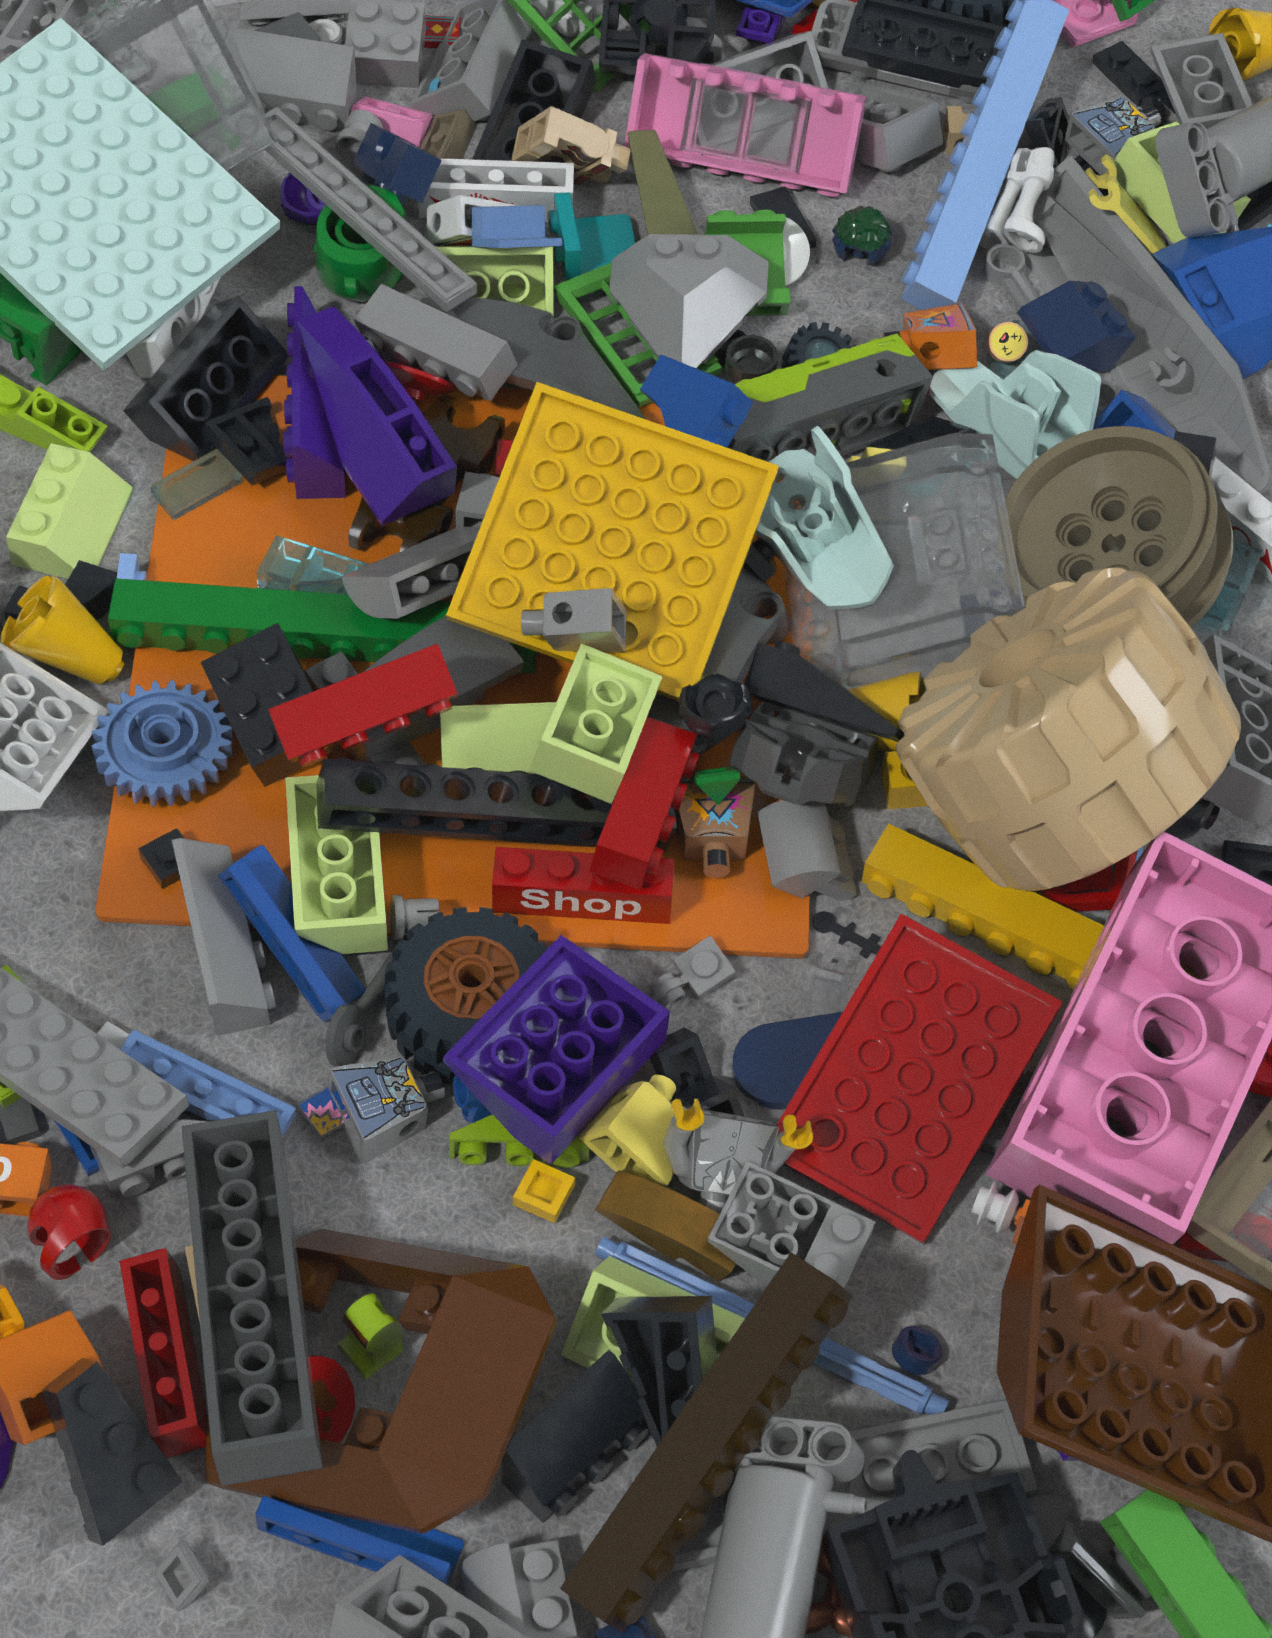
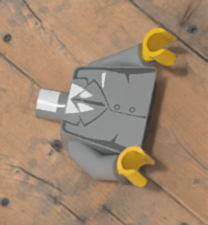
(713, 1146)

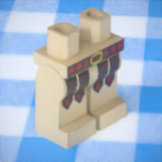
(568, 139)

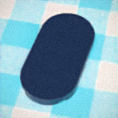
(777, 1056)

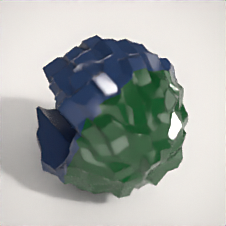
(863, 232)

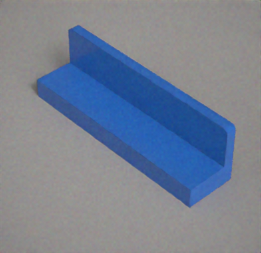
(268, 903)
(358, 1540)

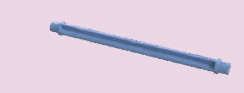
(831, 1355)

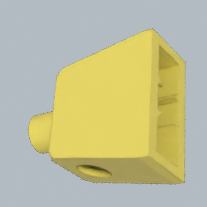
(632, 1130)

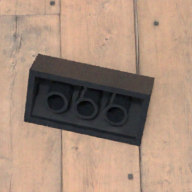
(207, 375)

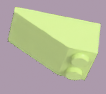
(596, 723)

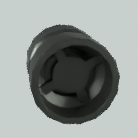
(749, 358)

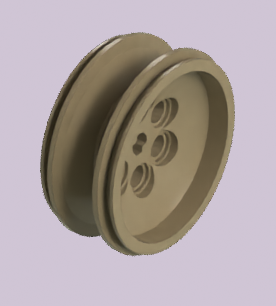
(1124, 504)

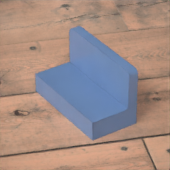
(510, 227)

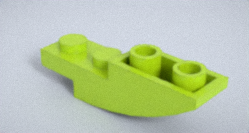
(46, 418)

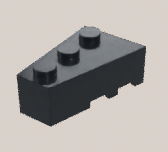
(666, 1349)
(107, 1450)

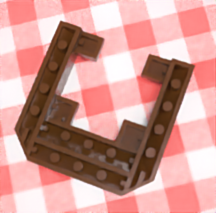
(460, 1402)

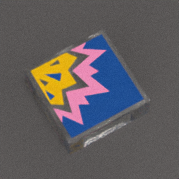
(322, 1114)

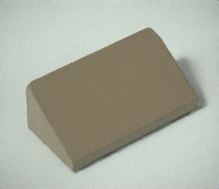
(449, 135)

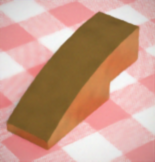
(665, 1222)

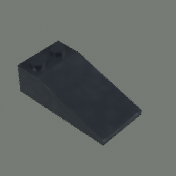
(535, 82)

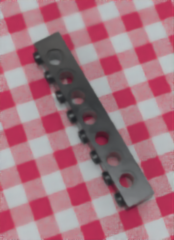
(471, 814)

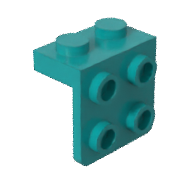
(587, 240)

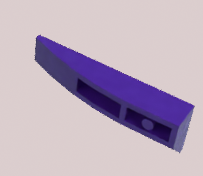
(374, 421)
(309, 439)

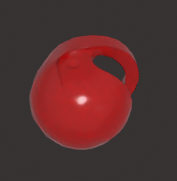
(65, 1216)

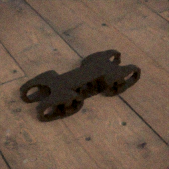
(471, 451)

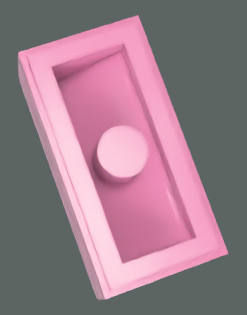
(400, 120)

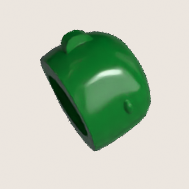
(347, 261)

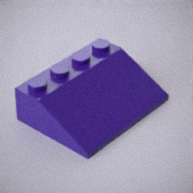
(558, 1047)

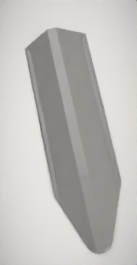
(1175, 355)

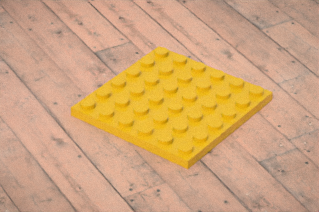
(621, 508)

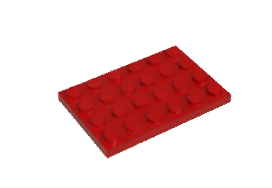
(916, 1076)

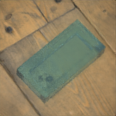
(195, 484)

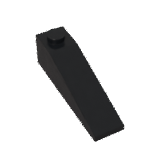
(794, 682)

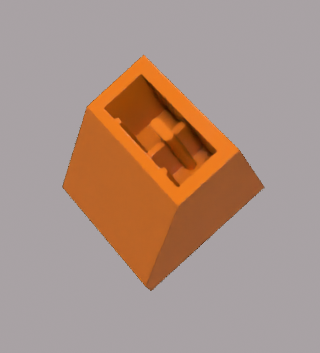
(31, 1362)

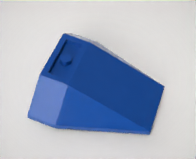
(1229, 288)

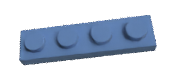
(208, 1090)

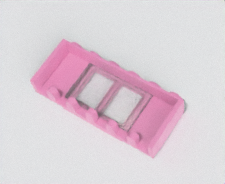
(748, 123)

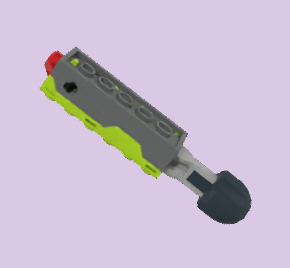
(848, 394)

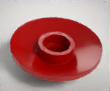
(420, 383)

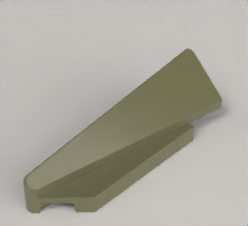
(658, 190)

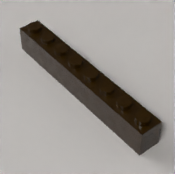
(707, 1443)

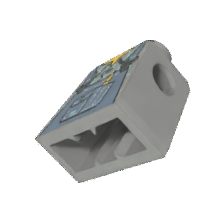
(1106, 127)
(383, 1103)

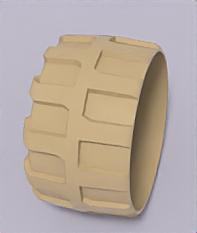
(1070, 731)

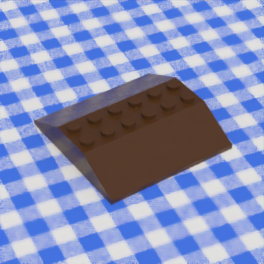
(1140, 1360)

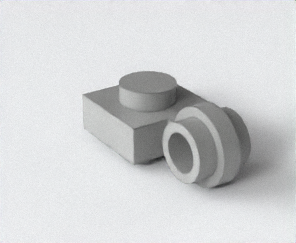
(700, 968)

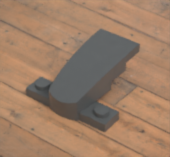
(474, 664)

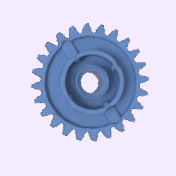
(195, 747)

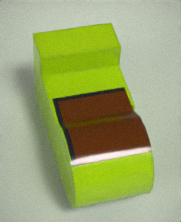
(372, 1336)

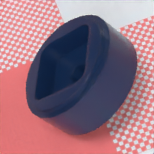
(916, 1350)

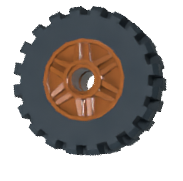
(451, 978)

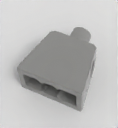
(579, 617)

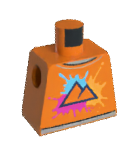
(940, 337)

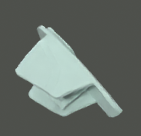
(1026, 411)
(830, 539)

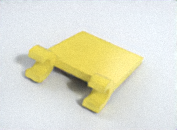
(1124, 206)

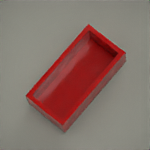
(363, 704)

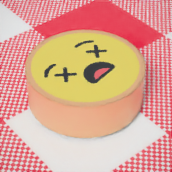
(1007, 342)

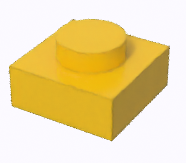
(543, 1191)

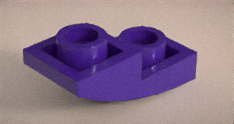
(759, 25)

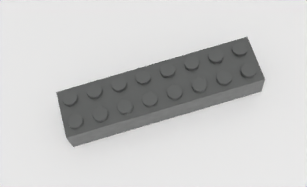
(250, 1300)

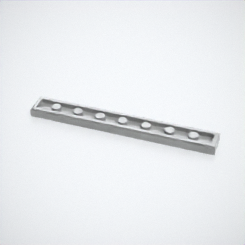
(368, 214)

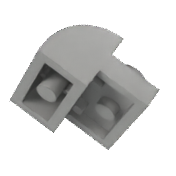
(806, 850)
(521, 1588)

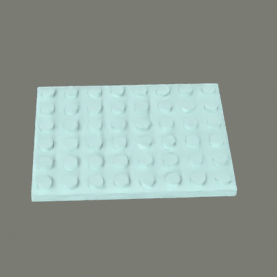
(108, 200)

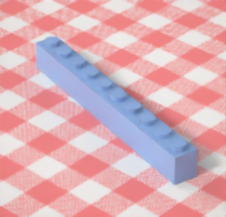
(984, 154)

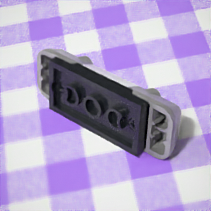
(905, 45)

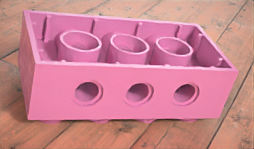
(1210, 1030)

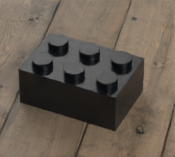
(249, 682)

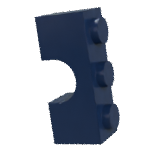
(395, 164)

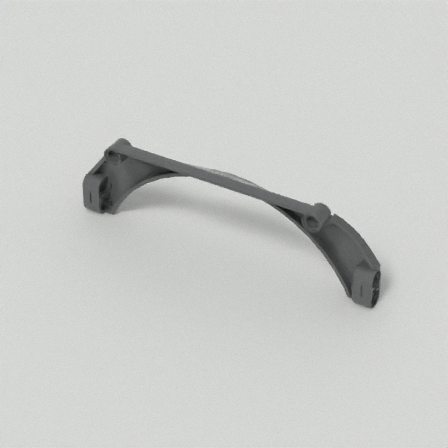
(563, 358)

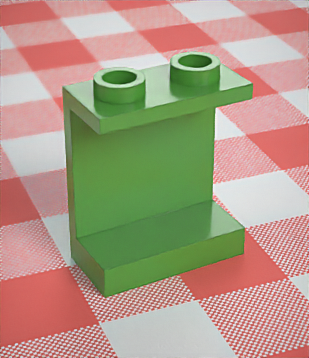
(763, 235)

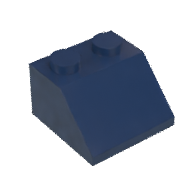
(1079, 325)

